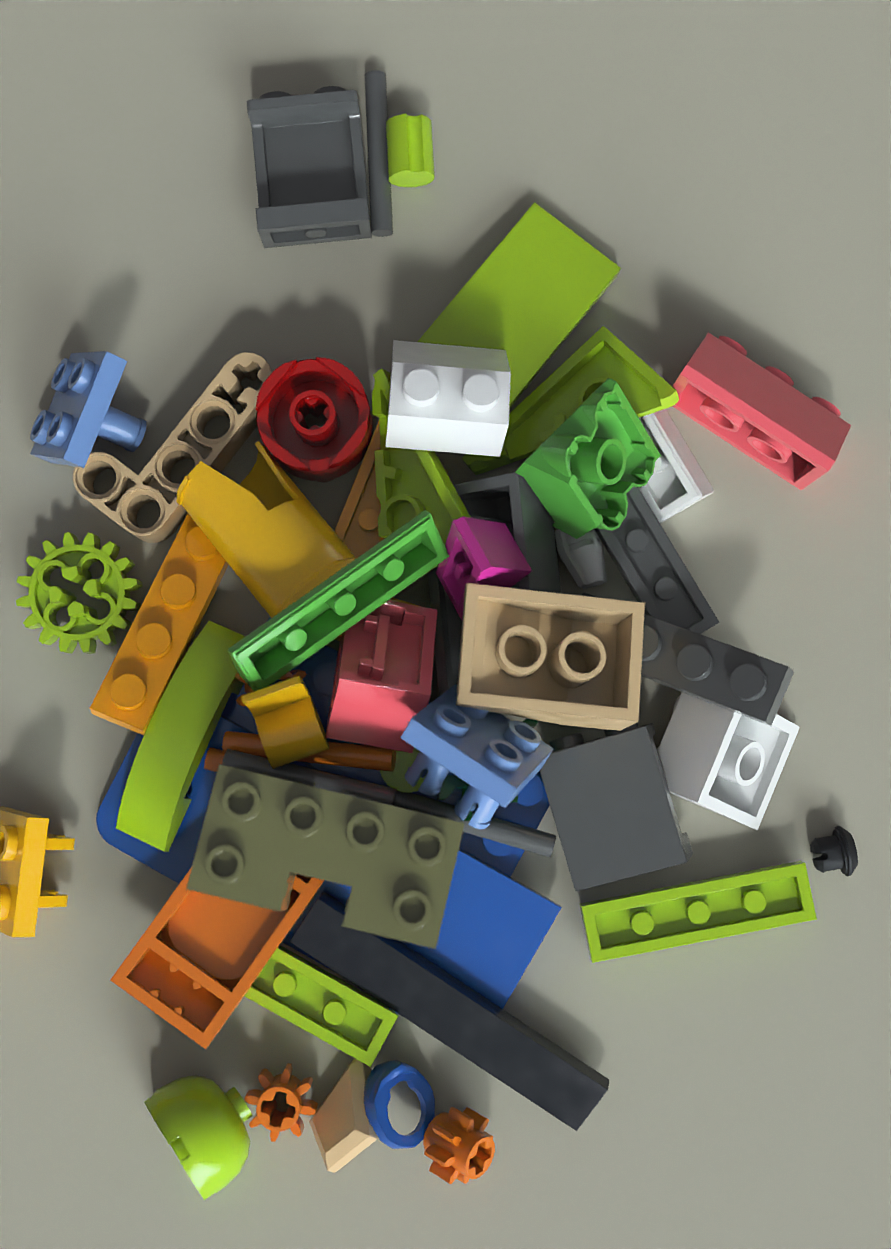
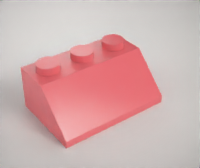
(760, 412)

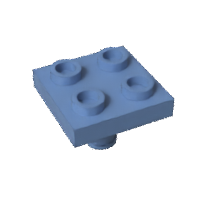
(84, 411)

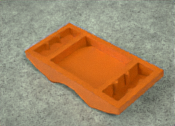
(206, 956)

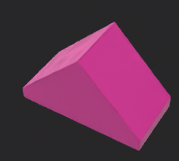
(482, 555)

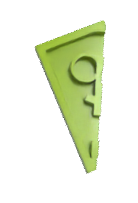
(568, 387)
(410, 478)

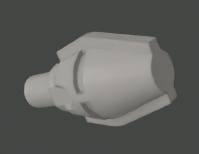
(583, 558)

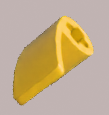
(287, 721)

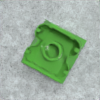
(592, 463)

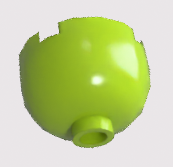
(203, 1129)

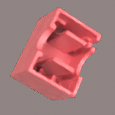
(383, 676)

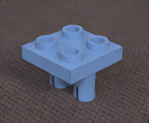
(478, 747)

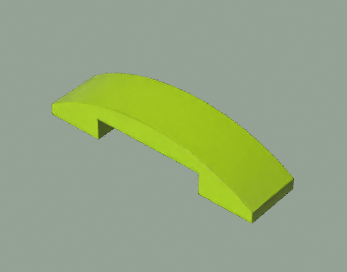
(178, 738)

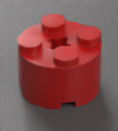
(314, 388)

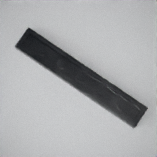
(453, 1014)

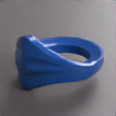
(378, 1095)

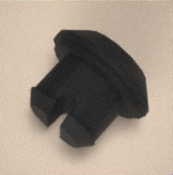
(837, 852)

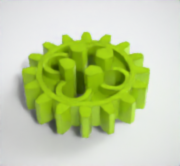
(75, 564)

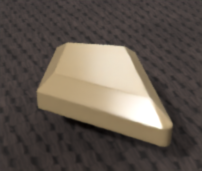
(341, 1119)

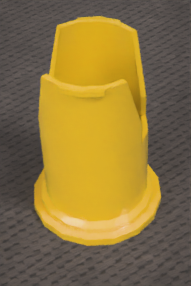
(264, 530)

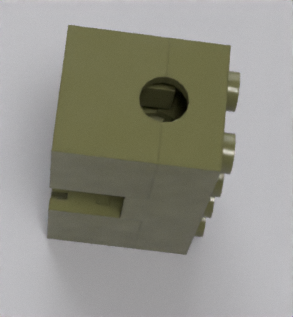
(272, 828)

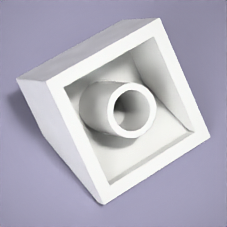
(448, 398)
(724, 758)

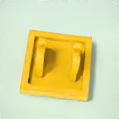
(21, 869)

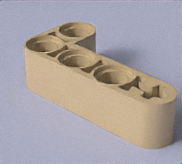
(184, 442)

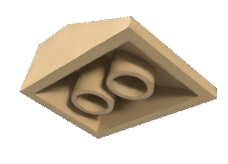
(551, 656)

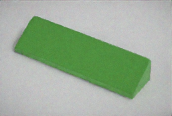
(338, 602)

